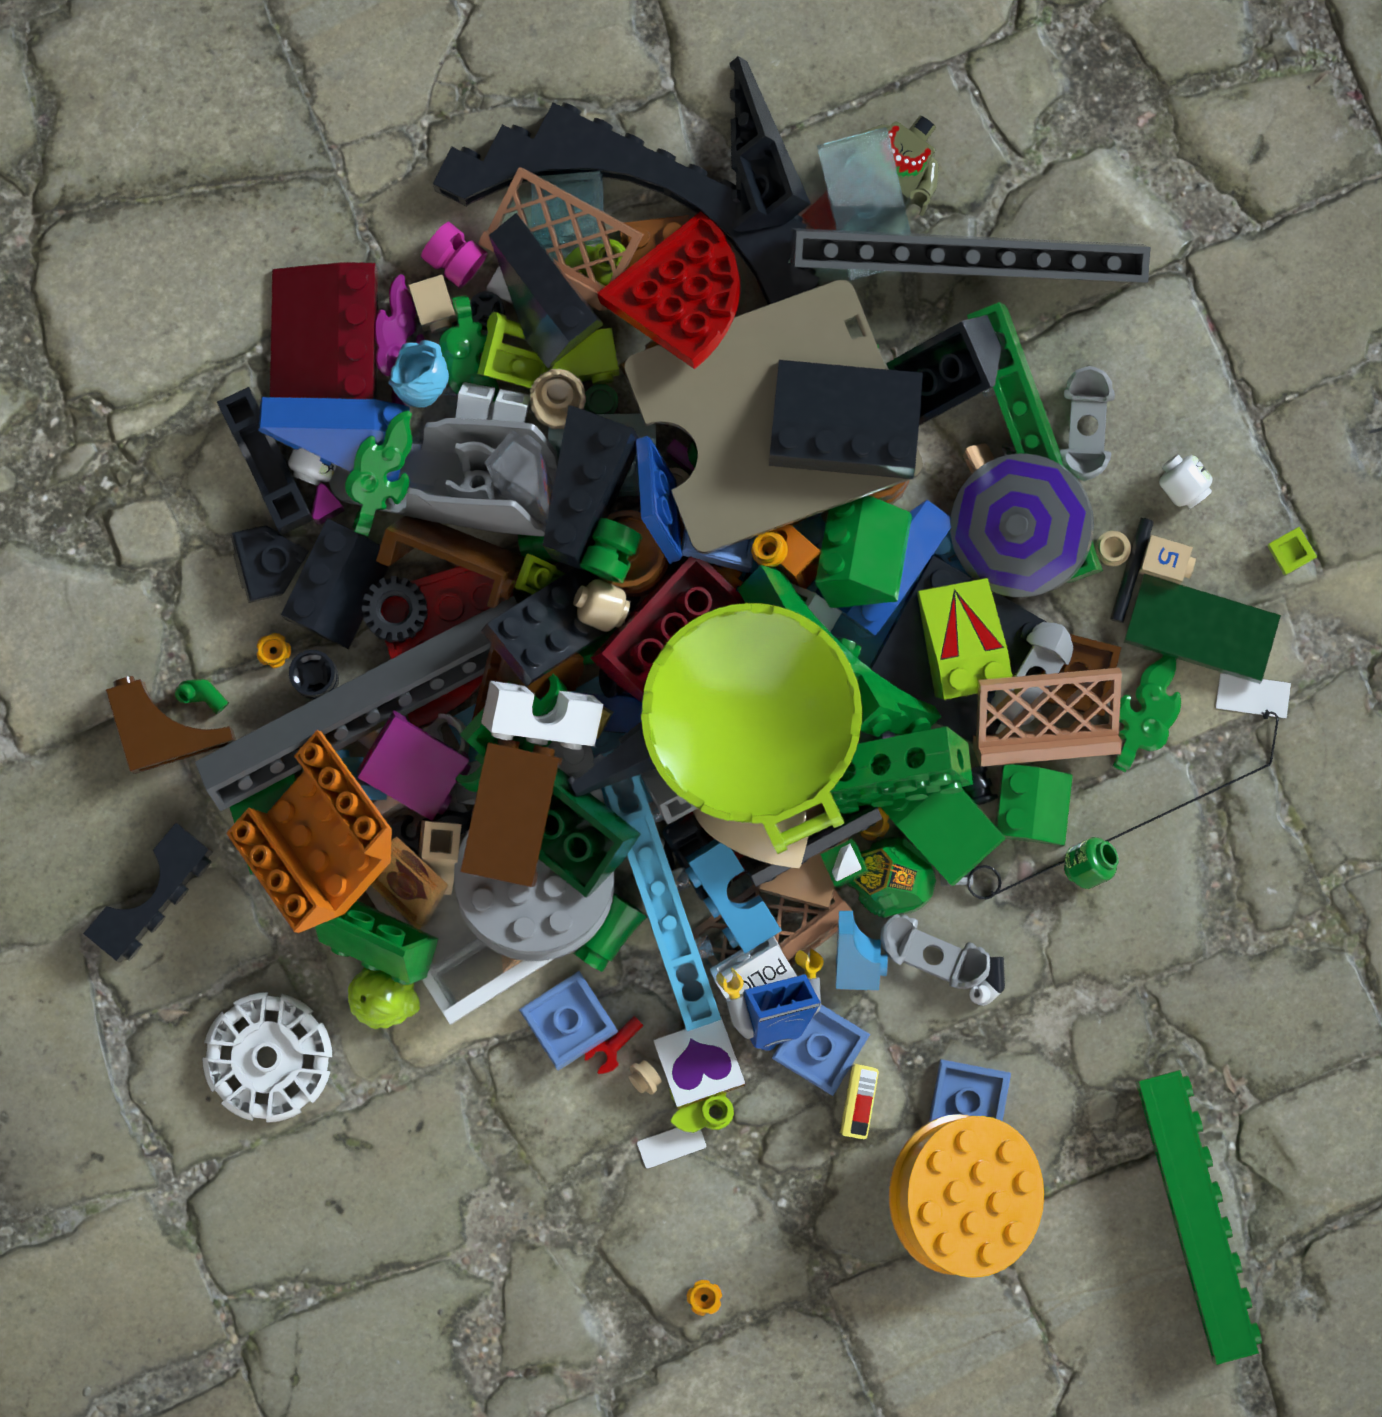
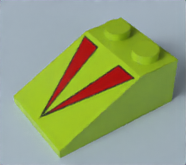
(963, 637)

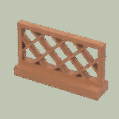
(586, 285)
(1048, 740)
(807, 937)

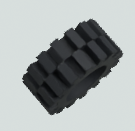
(395, 631)

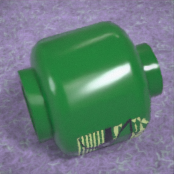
(1091, 862)

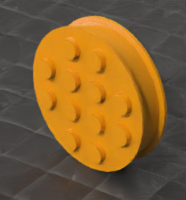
(966, 1195)

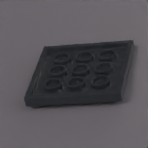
(905, 659)

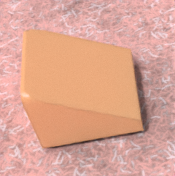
(977, 456)

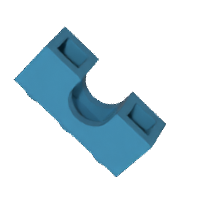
(747, 922)

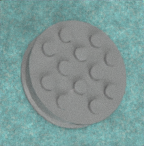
(527, 920)

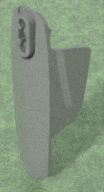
(452, 480)

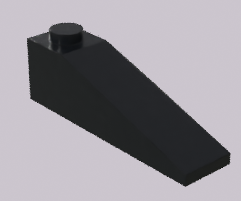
(544, 299)

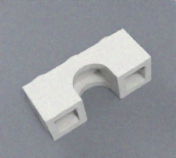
(571, 721)

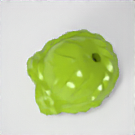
(385, 1002)

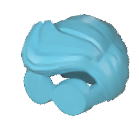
(419, 373)

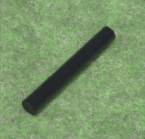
(1132, 570)

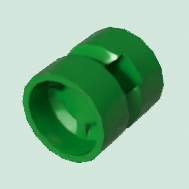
(611, 550)

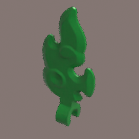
(461, 349)
(372, 462)
(1159, 711)

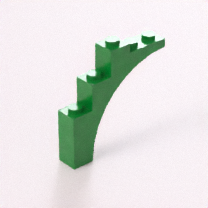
(882, 703)

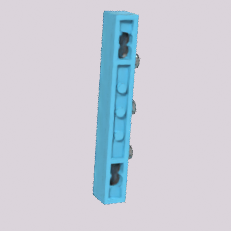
(663, 905)

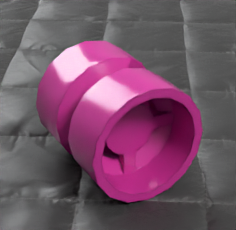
(453, 254)

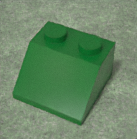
(1033, 804)

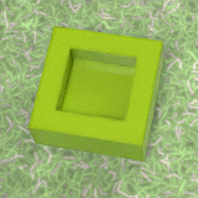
(1292, 551)

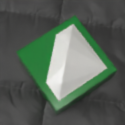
(844, 863)

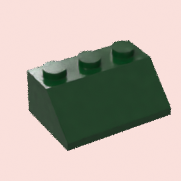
(583, 838)

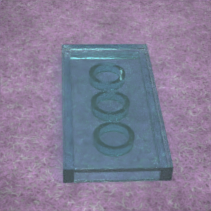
(863, 186)

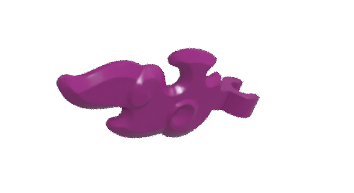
(394, 330)

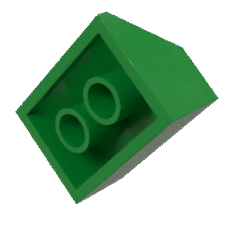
(863, 553)
(380, 943)

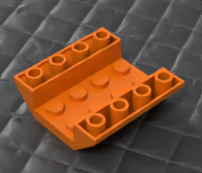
(317, 841)

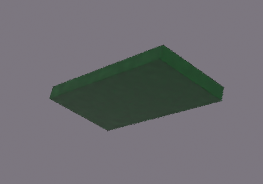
(1202, 628)

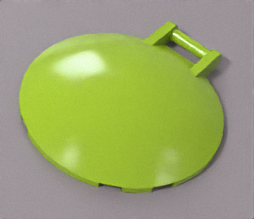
(753, 717)

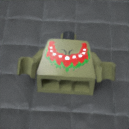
(914, 161)

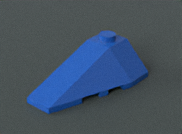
(328, 425)
(926, 532)

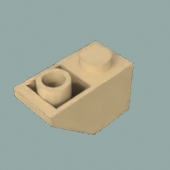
(440, 848)

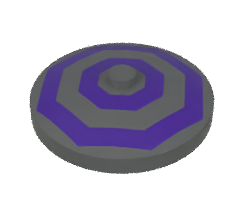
(1022, 525)

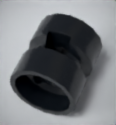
(313, 674)

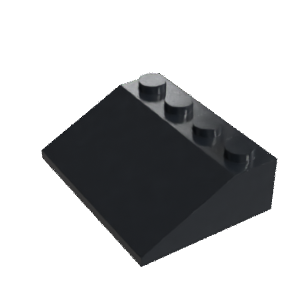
(846, 419)

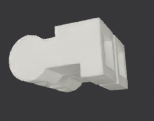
(477, 403)

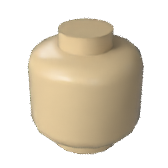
(601, 605)

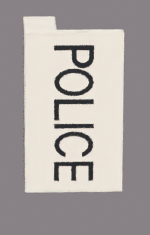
(757, 967)

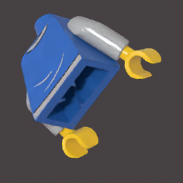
(777, 1009)

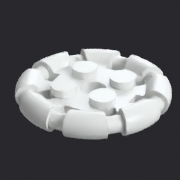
(288, 1063)

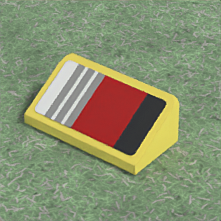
(859, 1101)

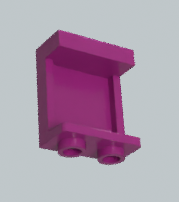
(413, 766)

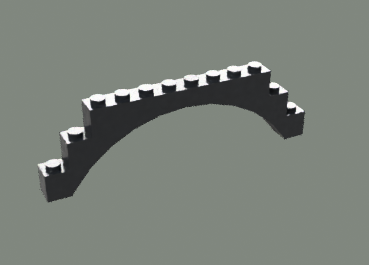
(578, 145)

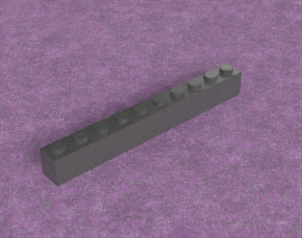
(969, 255)
(350, 710)

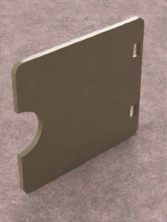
(730, 413)

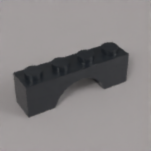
(265, 462)
(179, 859)

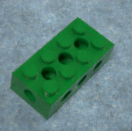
(904, 768)

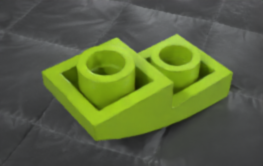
(536, 575)

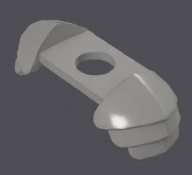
(1089, 393)
(1050, 651)
(959, 966)

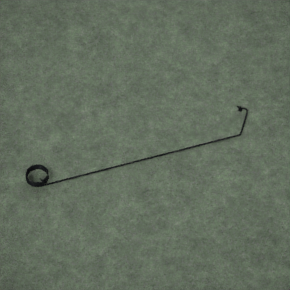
(1265, 716)

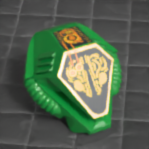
(897, 879)

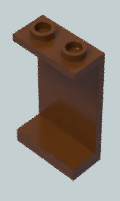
(456, 548)
(510, 813)

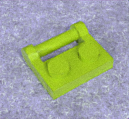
(506, 361)

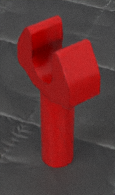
(614, 1044)

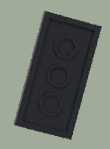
(543, 628)

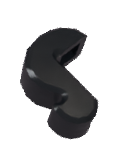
(684, 838)

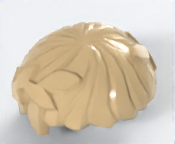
(552, 396)

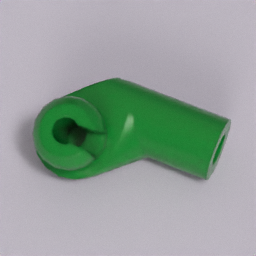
(201, 691)

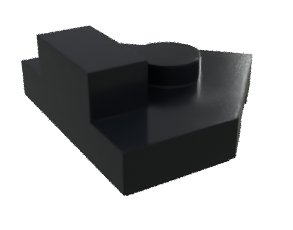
(265, 561)

